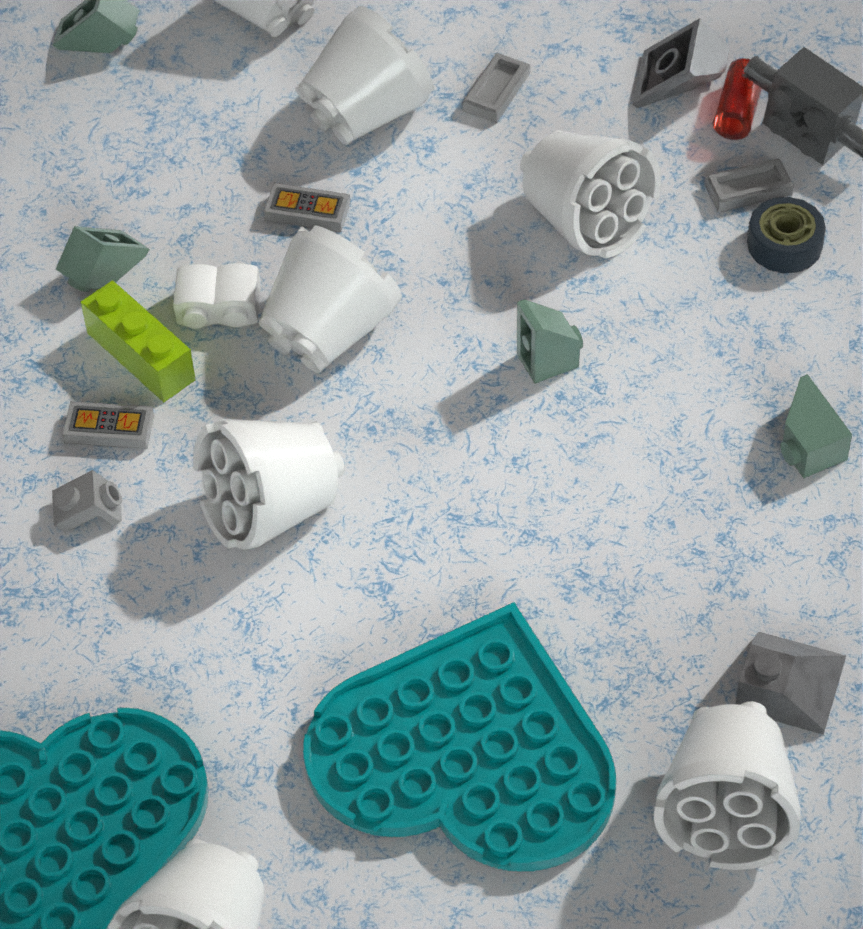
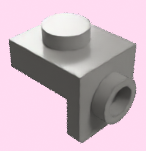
(84, 500)

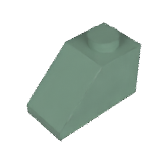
(97, 26)
(98, 257)
(546, 341)
(813, 432)

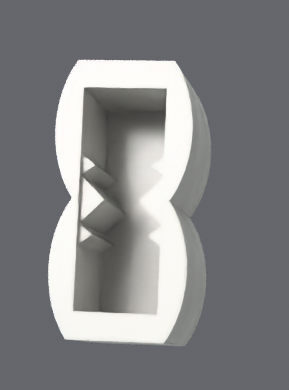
(217, 295)

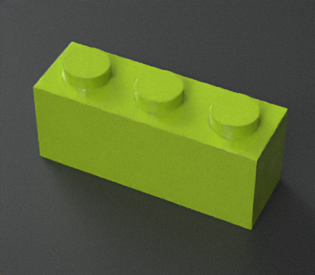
(138, 341)

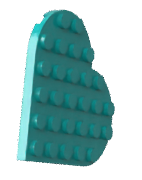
(467, 741)
(93, 815)

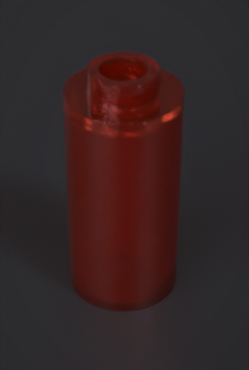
(736, 103)

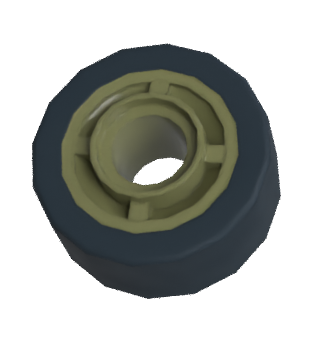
(786, 234)

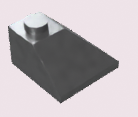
(681, 63)
(791, 681)

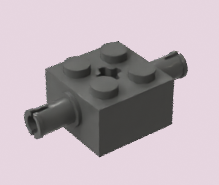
(810, 104)

